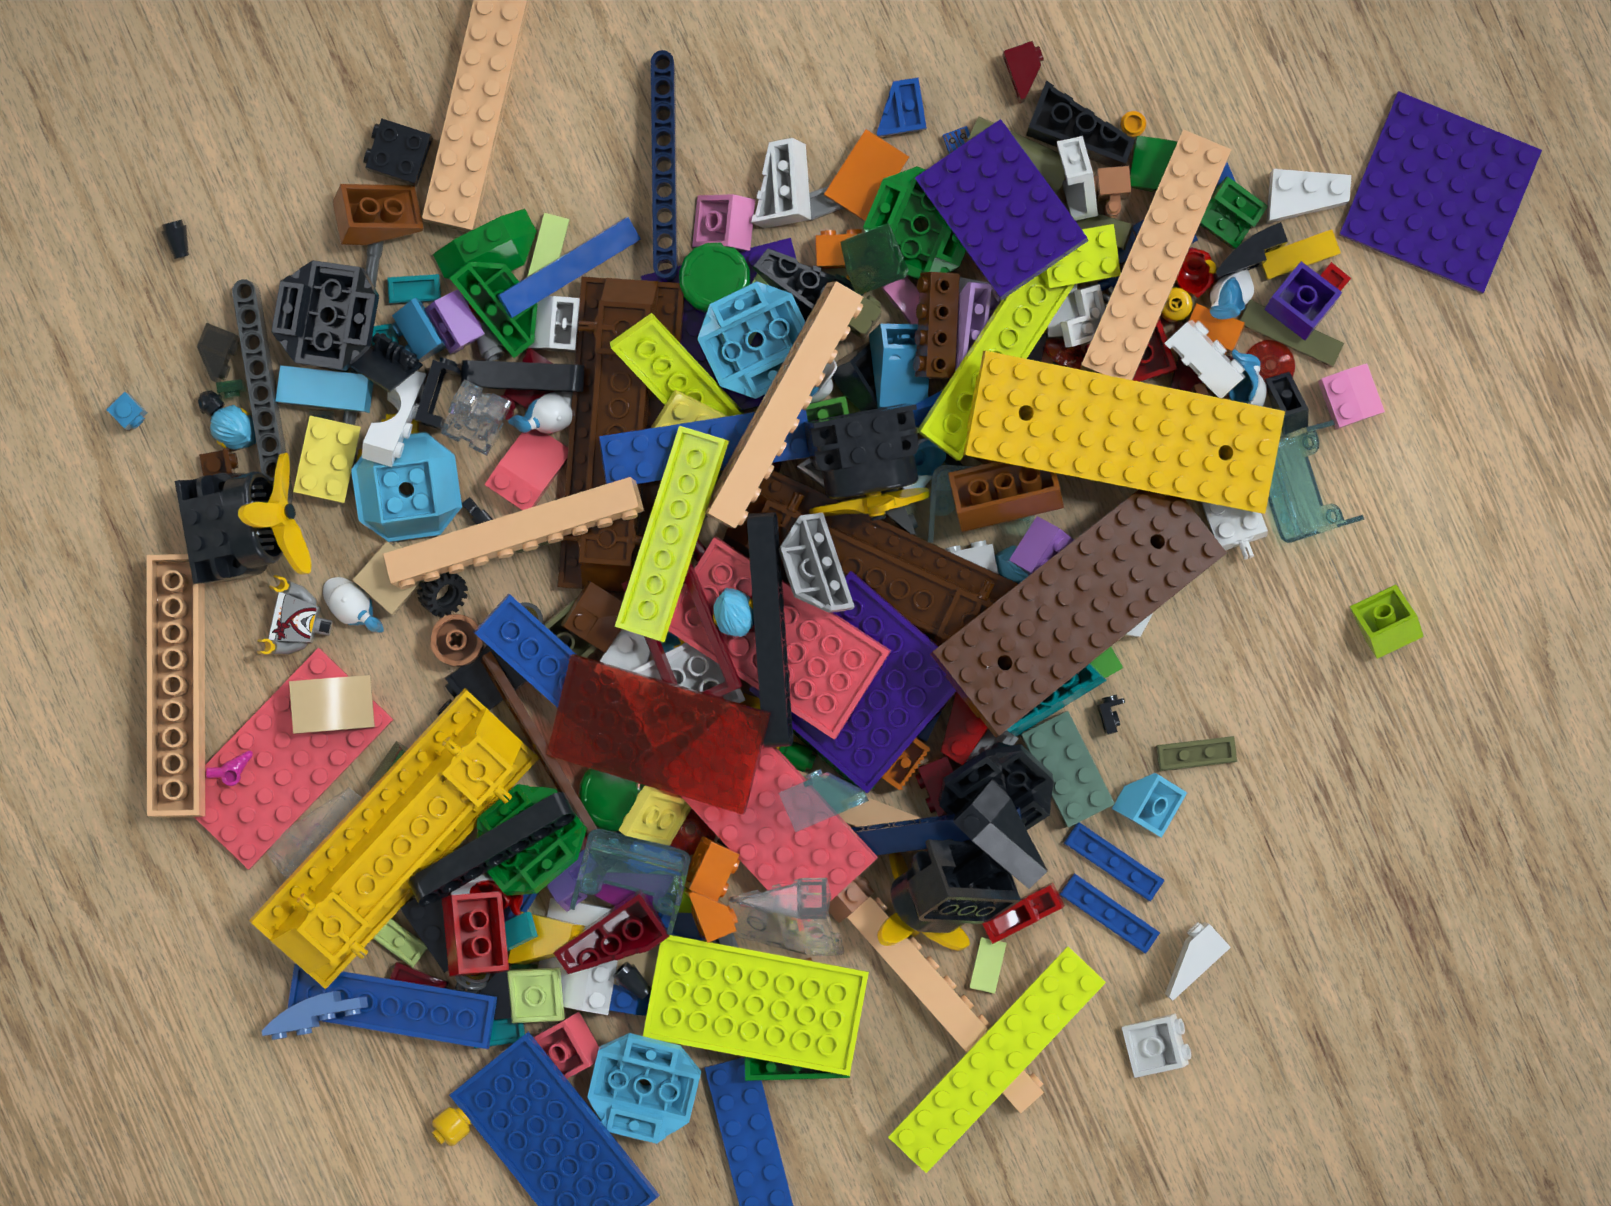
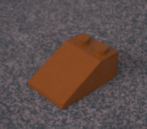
(376, 213)

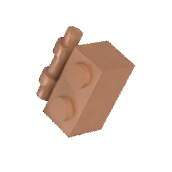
(1112, 185)
(850, 898)

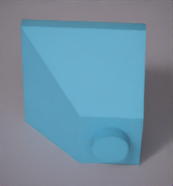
(1150, 802)

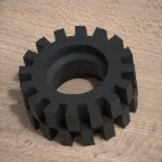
(449, 601)

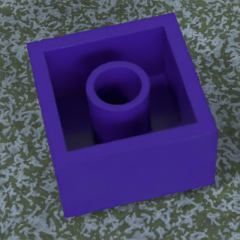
(1303, 300)

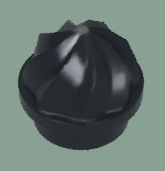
(210, 402)

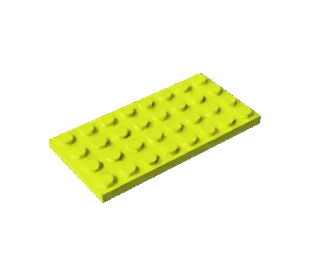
(756, 1004)

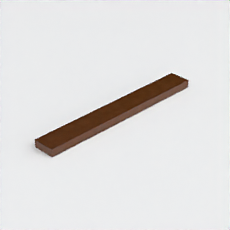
(535, 738)

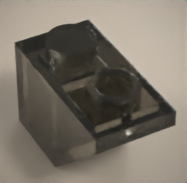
(216, 350)

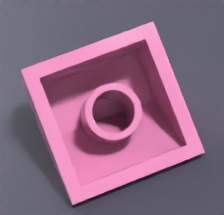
(724, 221)
(1351, 396)

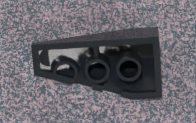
(856, 378)

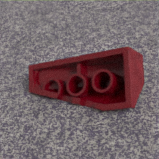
(621, 932)

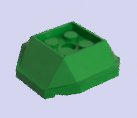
(900, 204)
(545, 860)

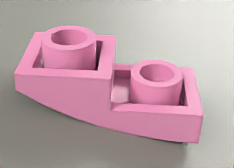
(903, 297)

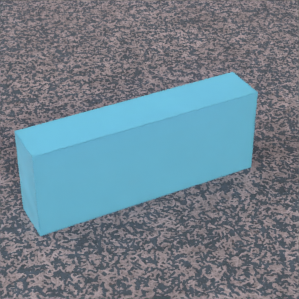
(324, 389)

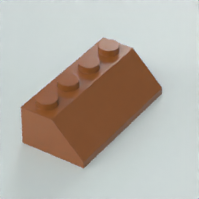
(1002, 494)

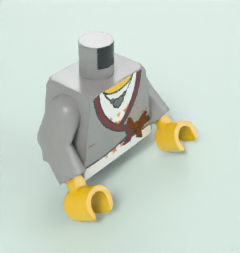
(294, 620)

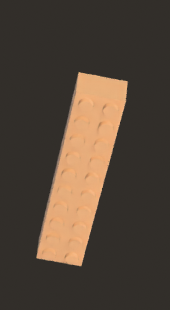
(475, 113)
(1156, 257)
(783, 403)
(175, 689)

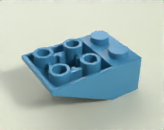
(892, 361)

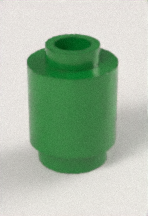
(799, 756)

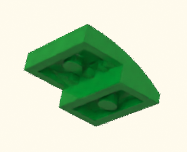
(1150, 162)
(1232, 213)

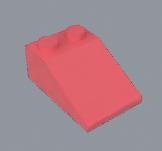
(528, 469)
(569, 1045)

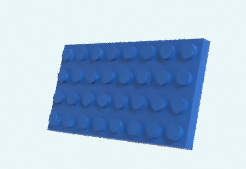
(549, 1133)

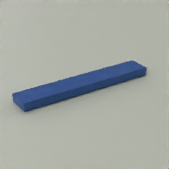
(568, 267)

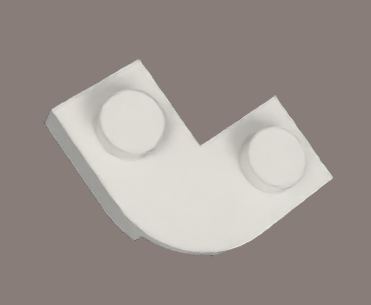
(1090, 309)

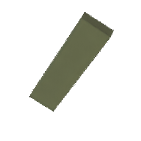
(1317, 345)

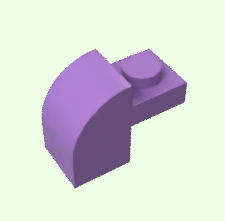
(563, 885)

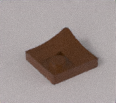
(594, 617)

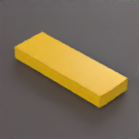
(1307, 250)

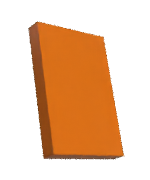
(863, 173)

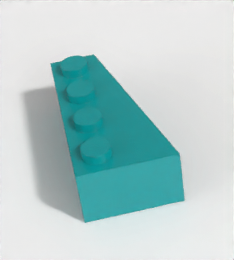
(1073, 689)

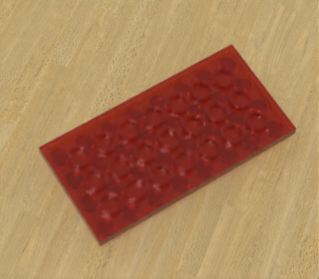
(658, 734)

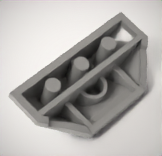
(814, 565)

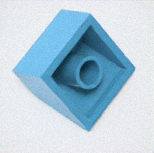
(418, 330)

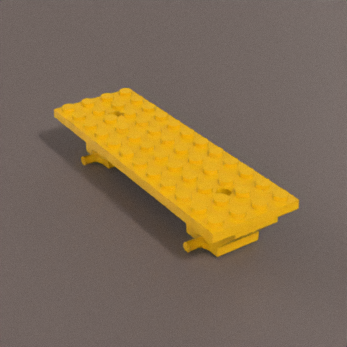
(1123, 432)
(395, 831)

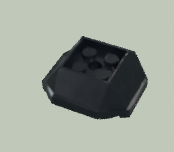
(304, 309)
(1013, 770)

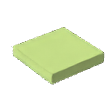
(536, 995)

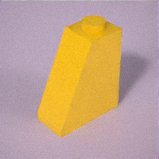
(551, 935)

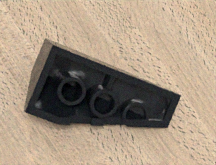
(796, 278)
(999, 831)

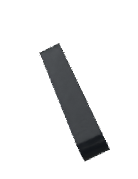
(491, 849)

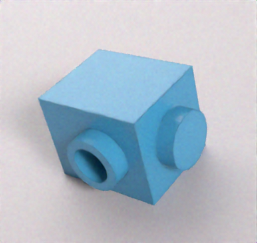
(127, 411)

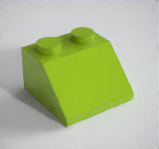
(1387, 621)

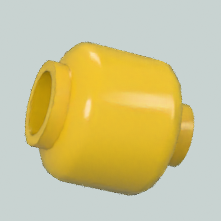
(1177, 314)
(450, 1126)

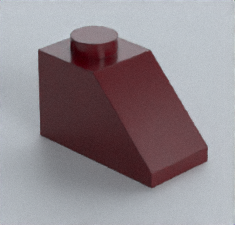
(1023, 66)

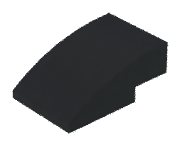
(1252, 251)

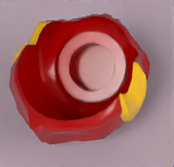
(1196, 272)

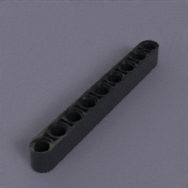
(770, 627)

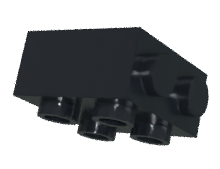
(398, 152)

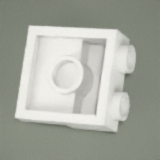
(1156, 1045)

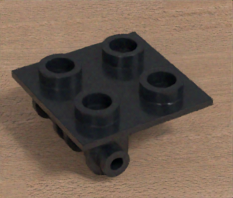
(387, 363)

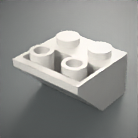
(556, 324)

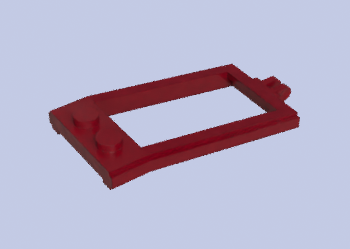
(732, 679)

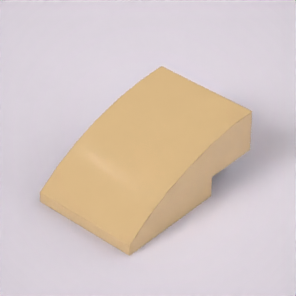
(331, 704)

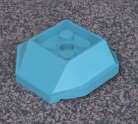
(727, 331)
(424, 512)
(639, 1109)

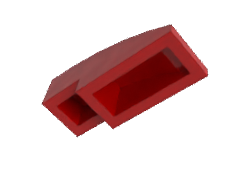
(1024, 913)

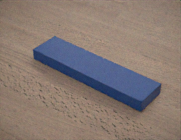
(1114, 861)
(1109, 913)

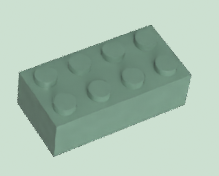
(1077, 782)

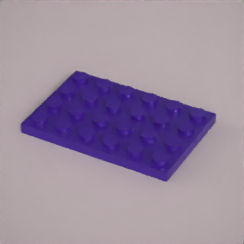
(1001, 209)

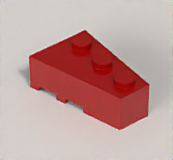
(961, 732)

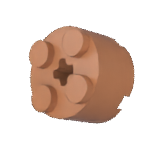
(442, 640)

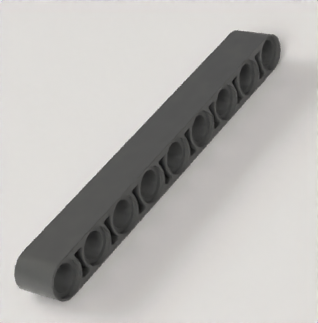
(256, 382)

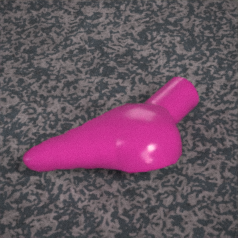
(231, 770)

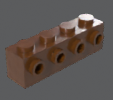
(936, 325)

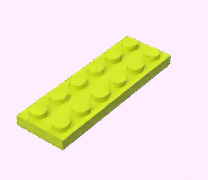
(668, 366)

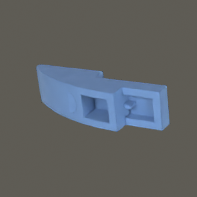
(305, 1014)

